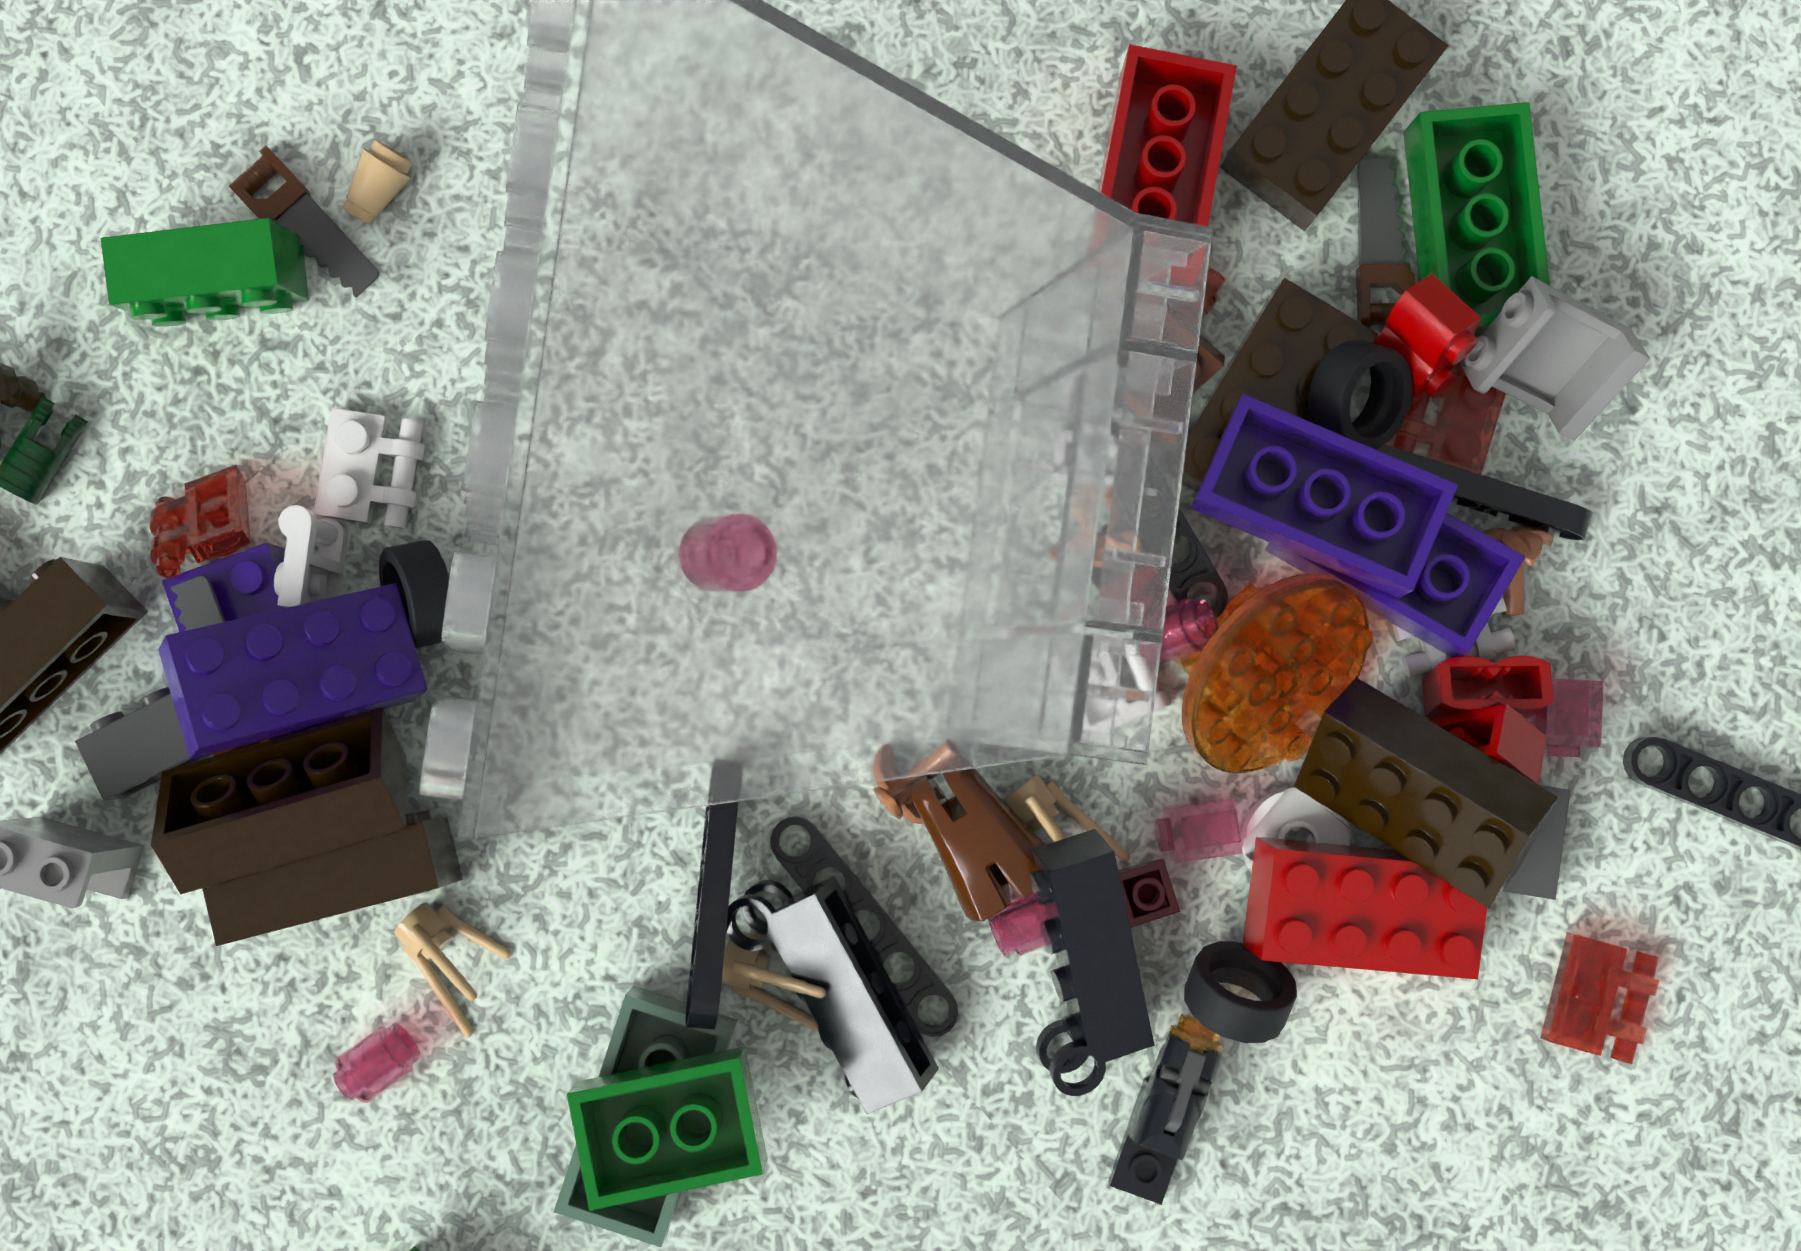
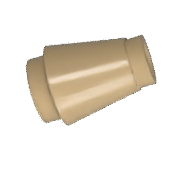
(376, 181)

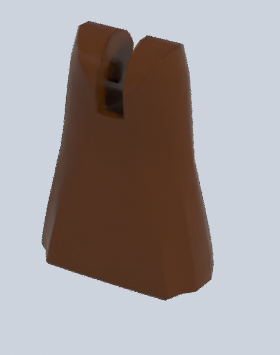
(977, 841)

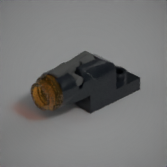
(1167, 1110)

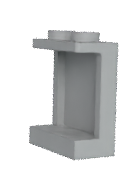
(1555, 356)
(64, 861)

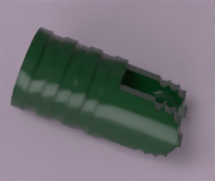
(32, 466)

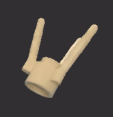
(1036, 807)
(426, 937)
(750, 969)

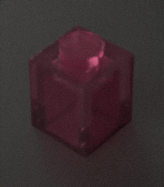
(1572, 717)
(1199, 830)

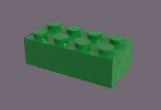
(1476, 203)

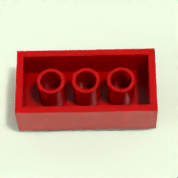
(1167, 134)
(1359, 911)

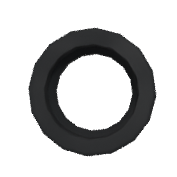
(1388, 395)
(421, 585)
(1234, 1015)

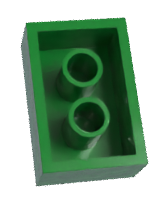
(205, 271)
(667, 1128)

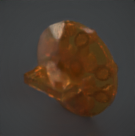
(1268, 667)

